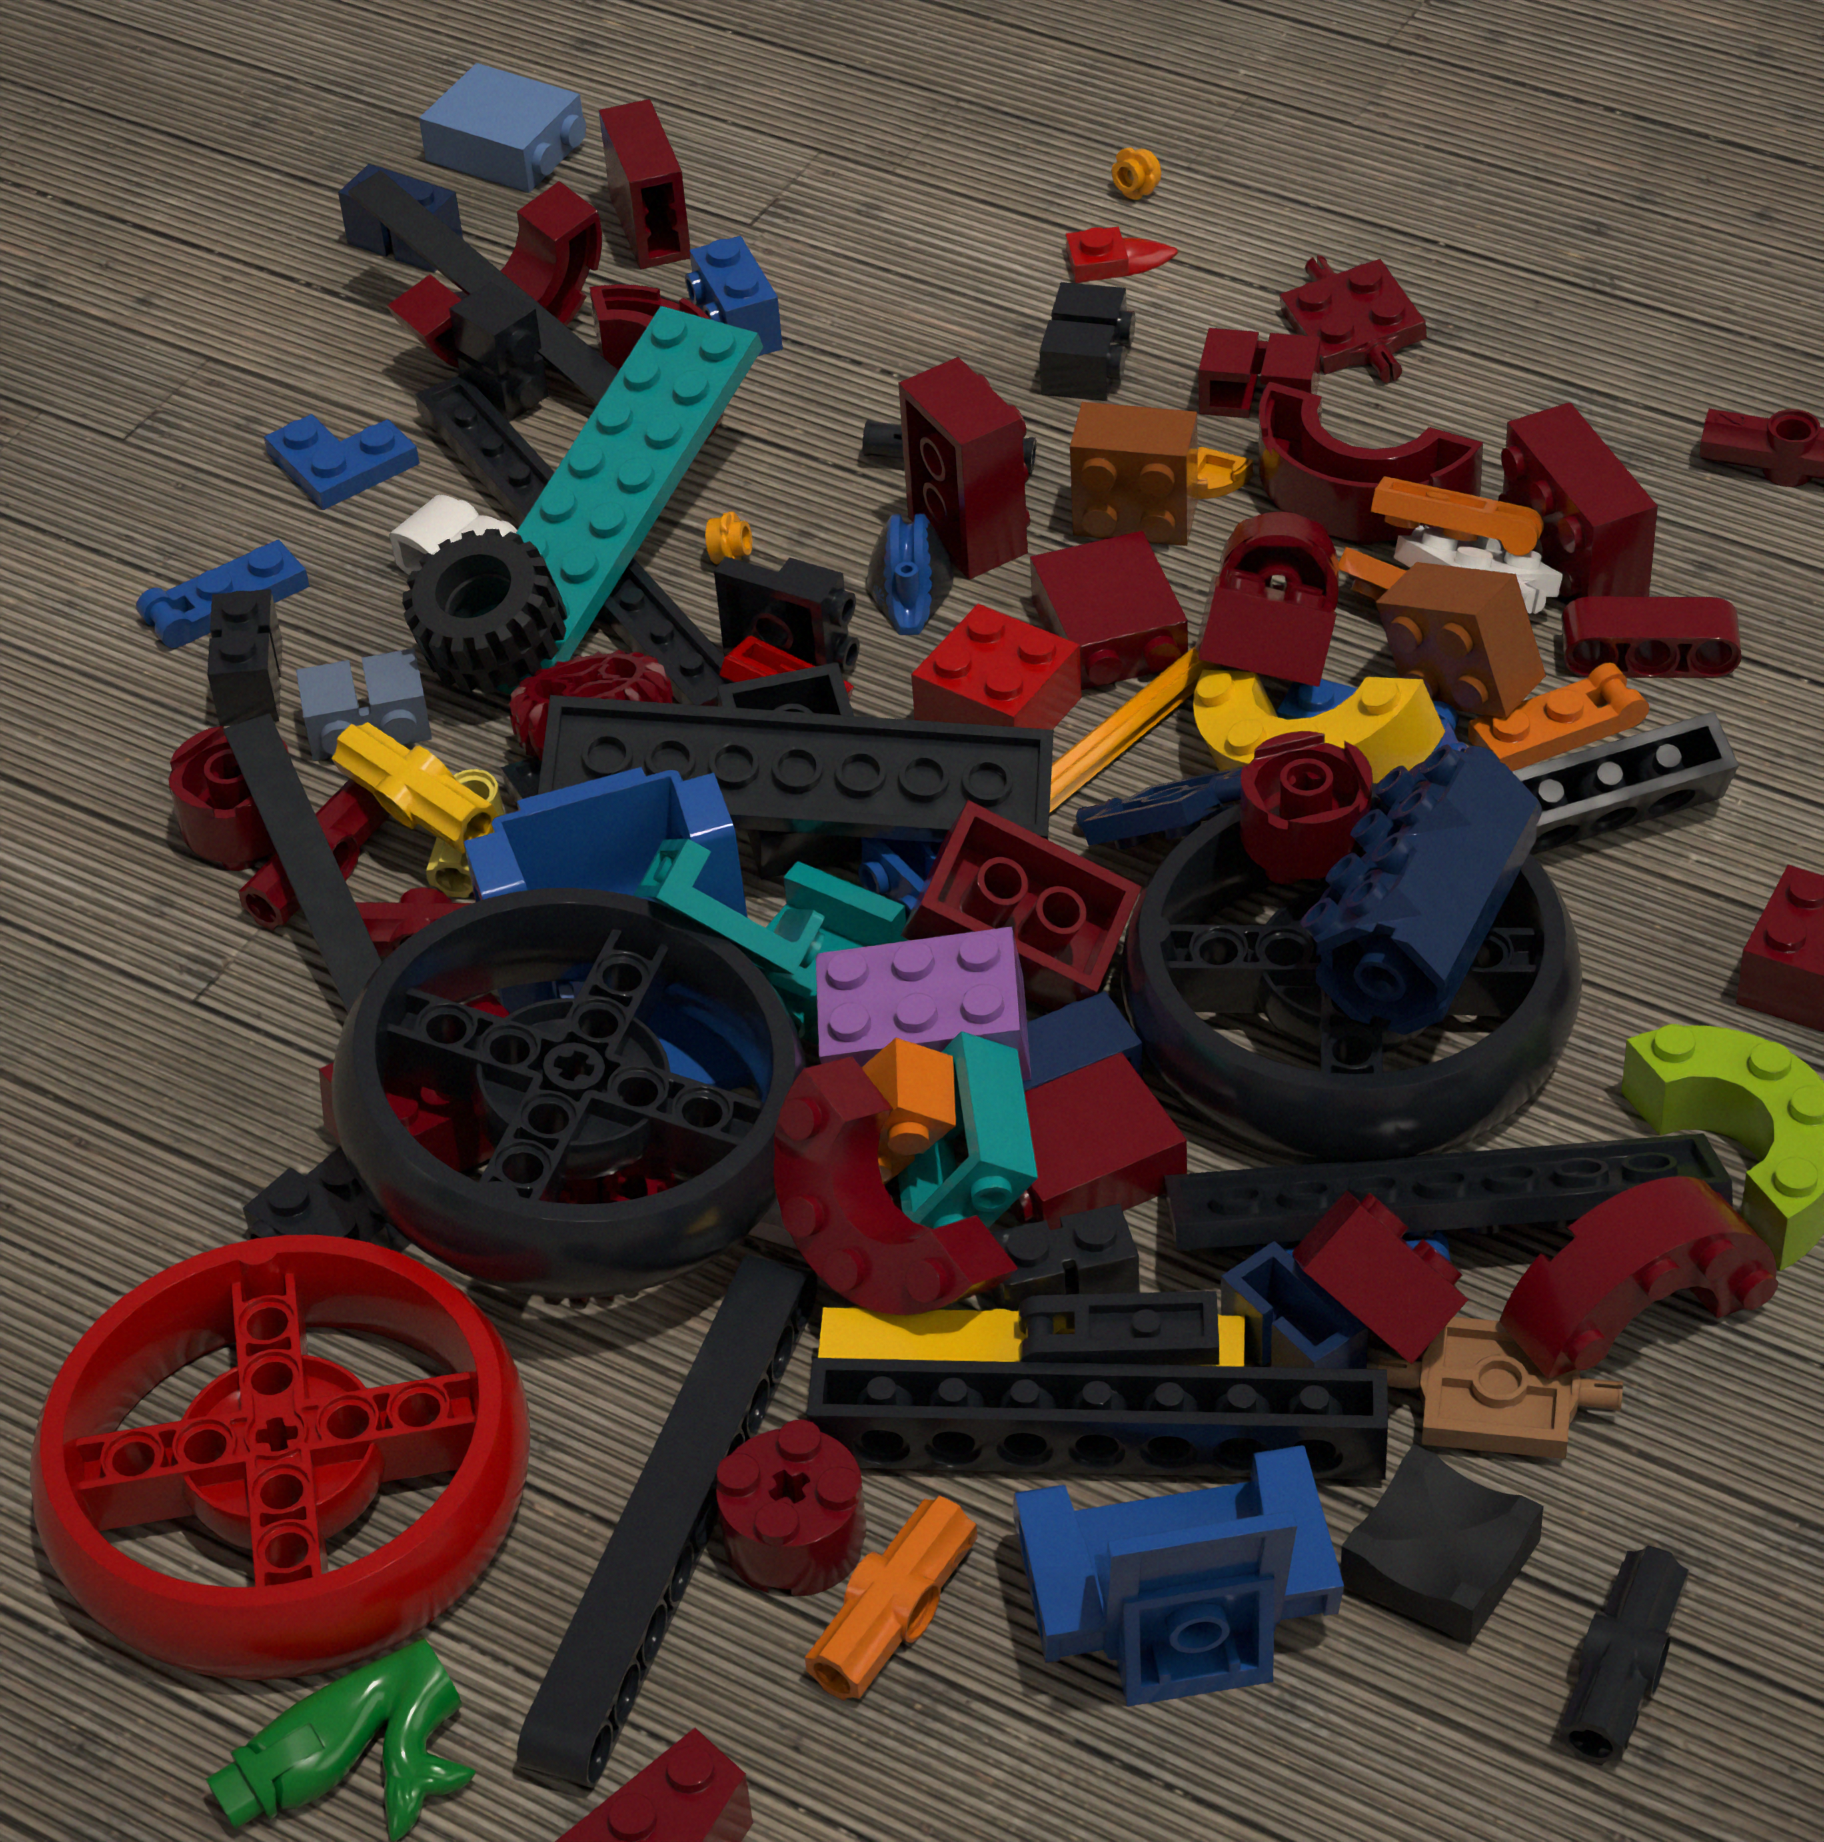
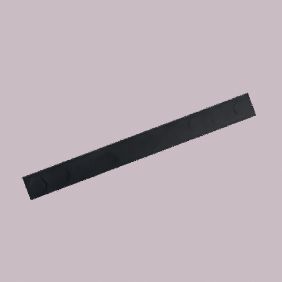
(516, 478)

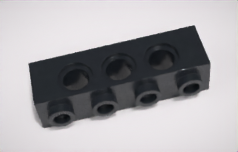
(1630, 780)

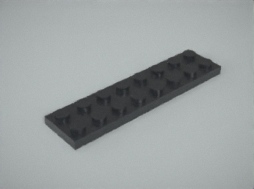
(810, 767)
(1430, 1191)

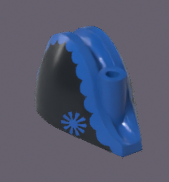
(909, 573)

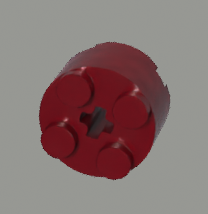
(1286, 547)
(215, 803)
(1303, 804)
(792, 1510)

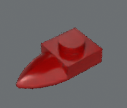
(1107, 255)

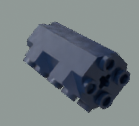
(1423, 897)

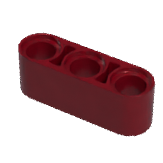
(1652, 636)

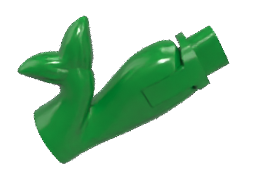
(326, 1732)

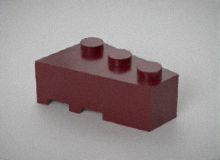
(678, 1797)

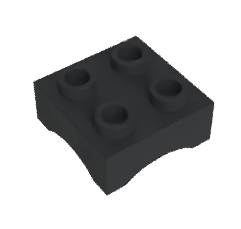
(1441, 1545)

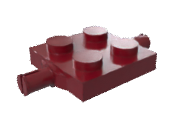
(1356, 314)

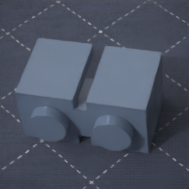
(393, 694)

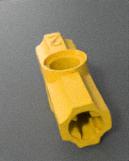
(413, 785)

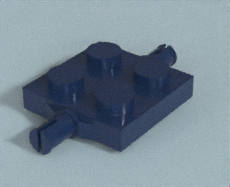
(1165, 807)

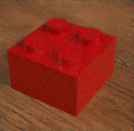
(998, 674)

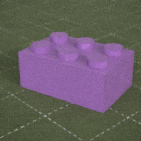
(922, 995)

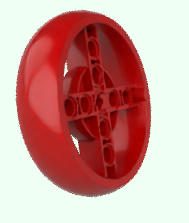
(280, 1456)

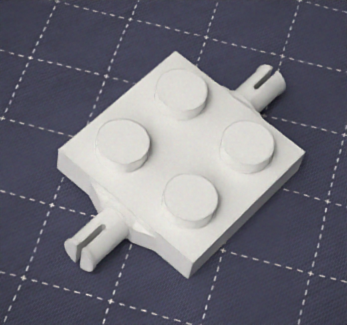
(1486, 553)

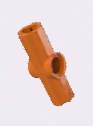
(891, 1598)

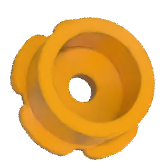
(1136, 172)
(728, 537)

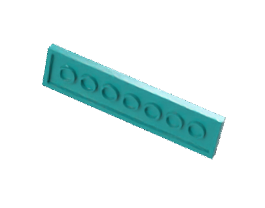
(632, 459)

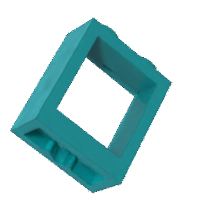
(998, 1138)

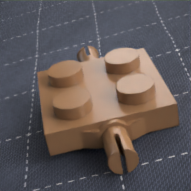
(1490, 1394)

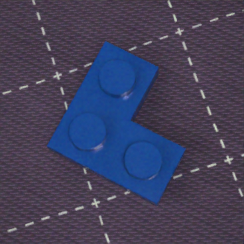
(339, 469)

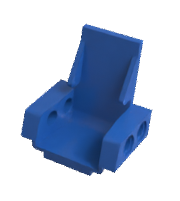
(604, 840)
(1182, 1580)

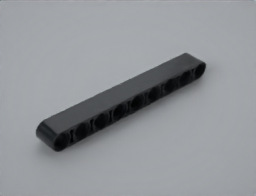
(665, 1525)

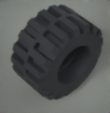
(471, 577)

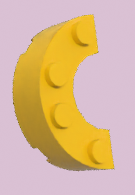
(1384, 719)

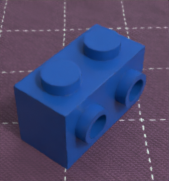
(734, 290)

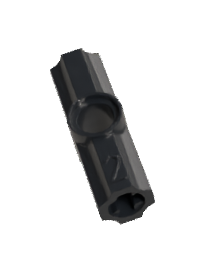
(1624, 1655)

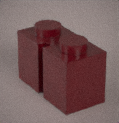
(1237, 357)

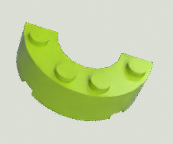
(1749, 1093)

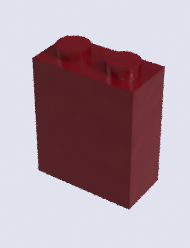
(645, 183)
(1113, 605)
(1097, 1143)

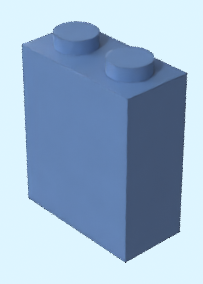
(502, 127)

